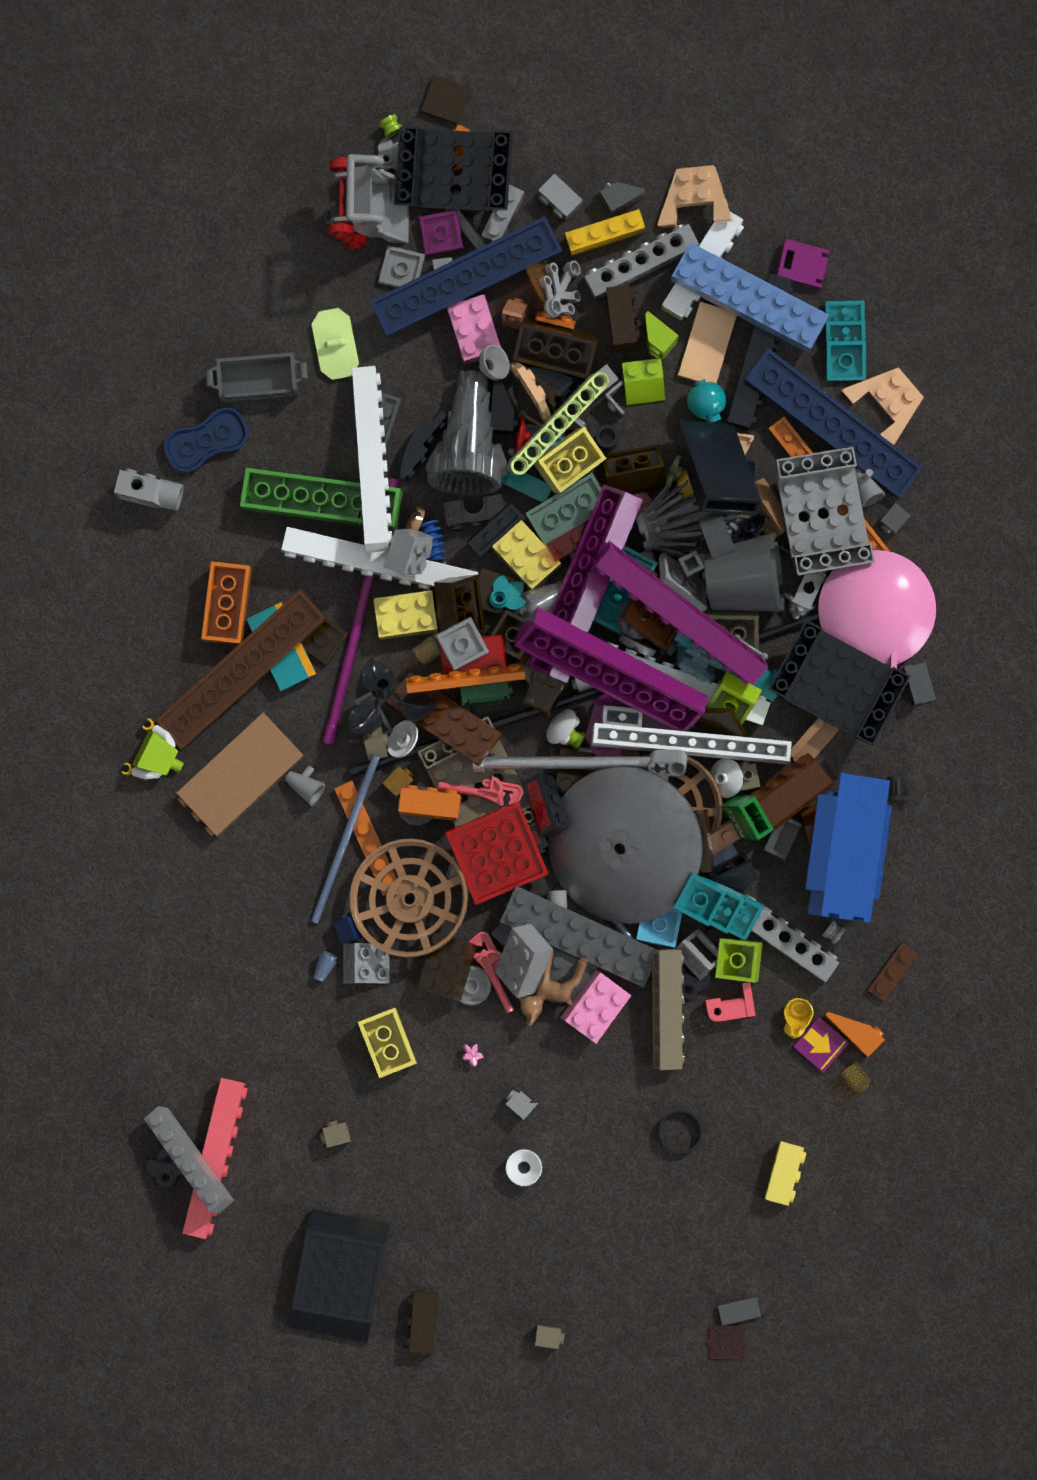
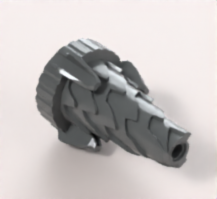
(466, 458)

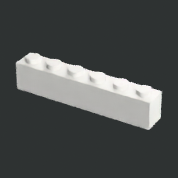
(716, 242)

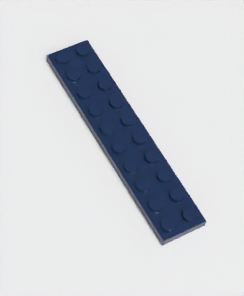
(465, 276)
(832, 422)

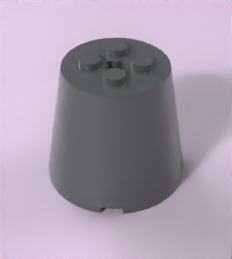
(746, 578)

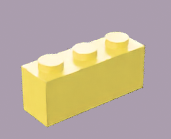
(785, 1173)

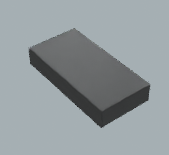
(739, 1311)

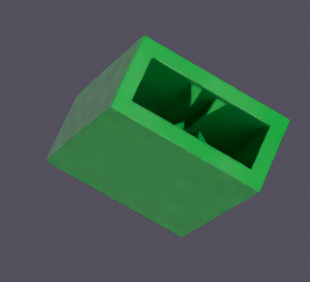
(747, 817)

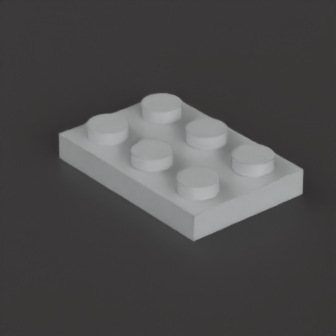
(672, 575)

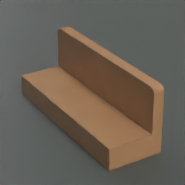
(770, 509)
(813, 740)

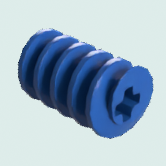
(430, 529)

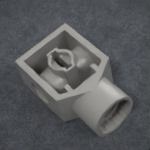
(152, 493)

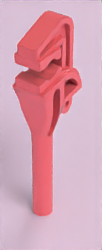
(492, 791)
(489, 962)

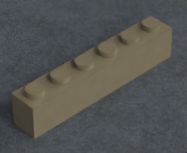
(667, 1008)

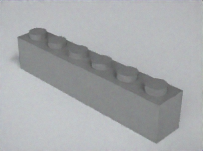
(188, 1159)

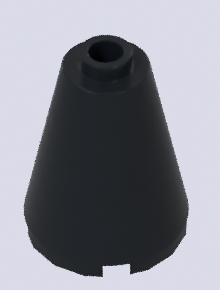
(555, 385)

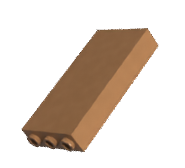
(239, 775)

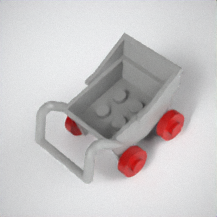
(368, 203)

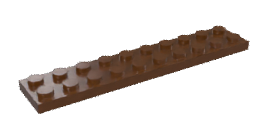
(241, 669)

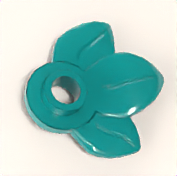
(508, 592)

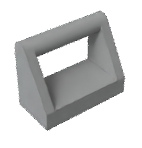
(693, 957)

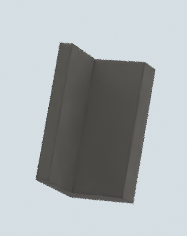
(919, 683)

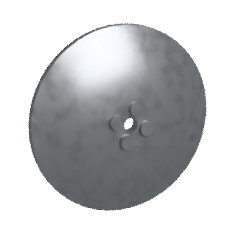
(658, 838)

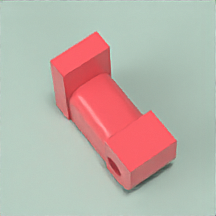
(732, 1008)

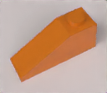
(860, 1034)

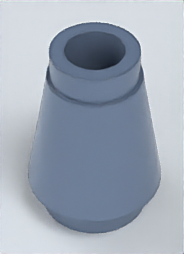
(324, 965)

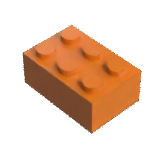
(430, 803)

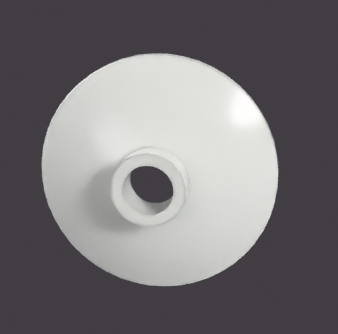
(402, 739)
(731, 774)

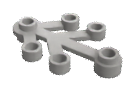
(552, 304)

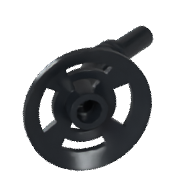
(752, 532)

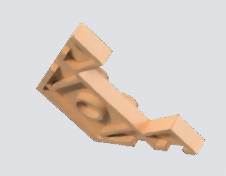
(693, 188)
(535, 392)
(894, 395)

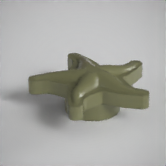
(674, 471)

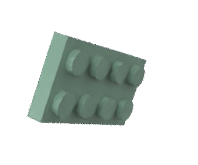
(565, 509)

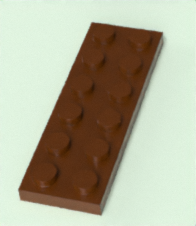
(453, 725)

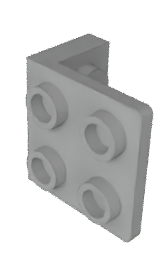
(364, 964)

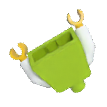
(155, 755)

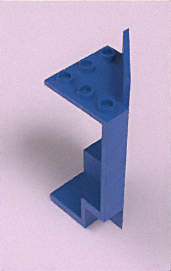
(849, 848)

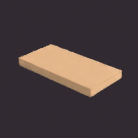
(707, 343)

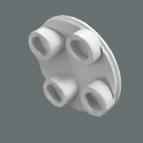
(562, 727)

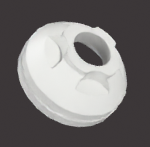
(527, 1178)

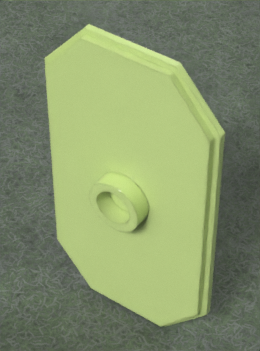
(335, 343)

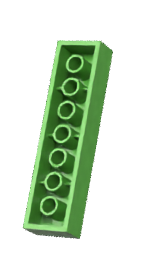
(310, 497)

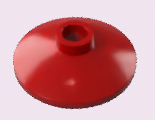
(522, 435)

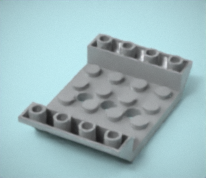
(825, 483)

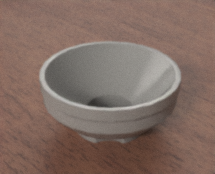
(497, 360)

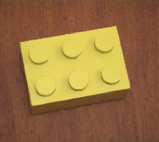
(569, 460)
(526, 555)
(405, 615)
(387, 1042)

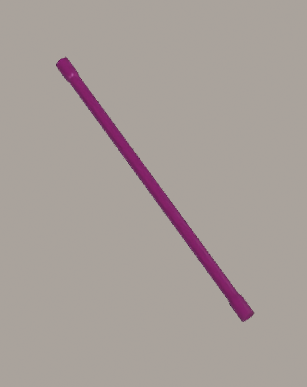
(331, 727)

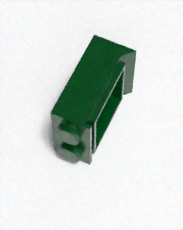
(486, 693)

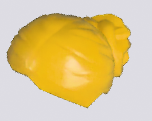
(798, 1016)

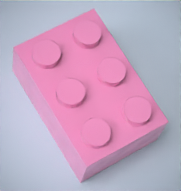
(472, 327)
(595, 1006)

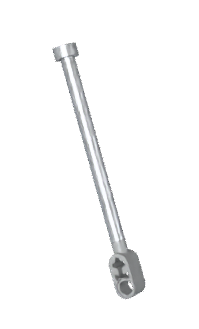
(660, 763)

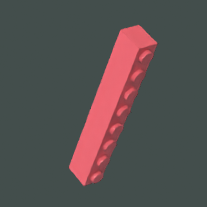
(216, 1151)

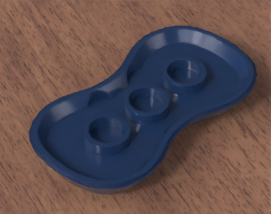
(191, 446)

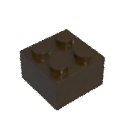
(508, 628)

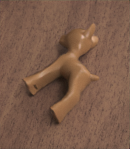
(532, 1004)

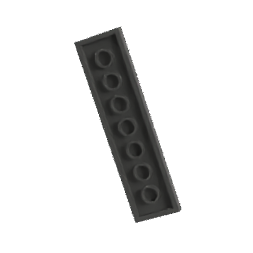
(580, 936)

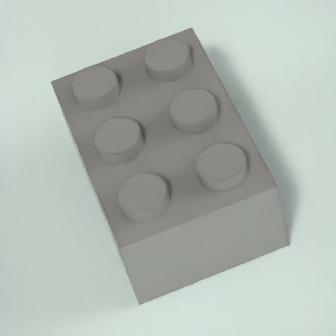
(523, 960)

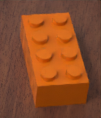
(226, 603)

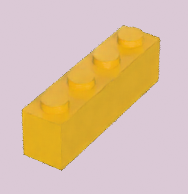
(605, 232)

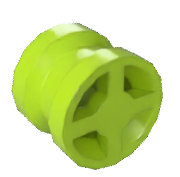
(390, 126)
(576, 739)

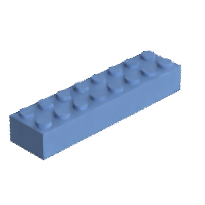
(749, 297)

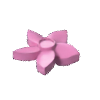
(472, 1054)

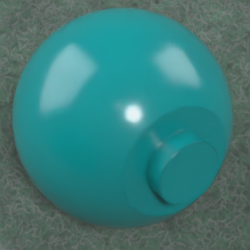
(706, 400)

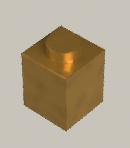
(398, 780)

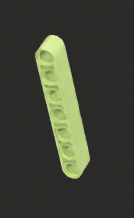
(549, 428)

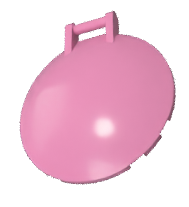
(879, 607)

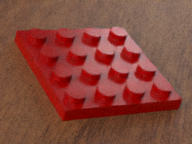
(496, 852)

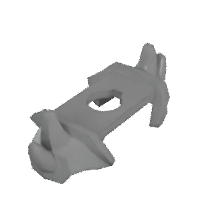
(802, 602)

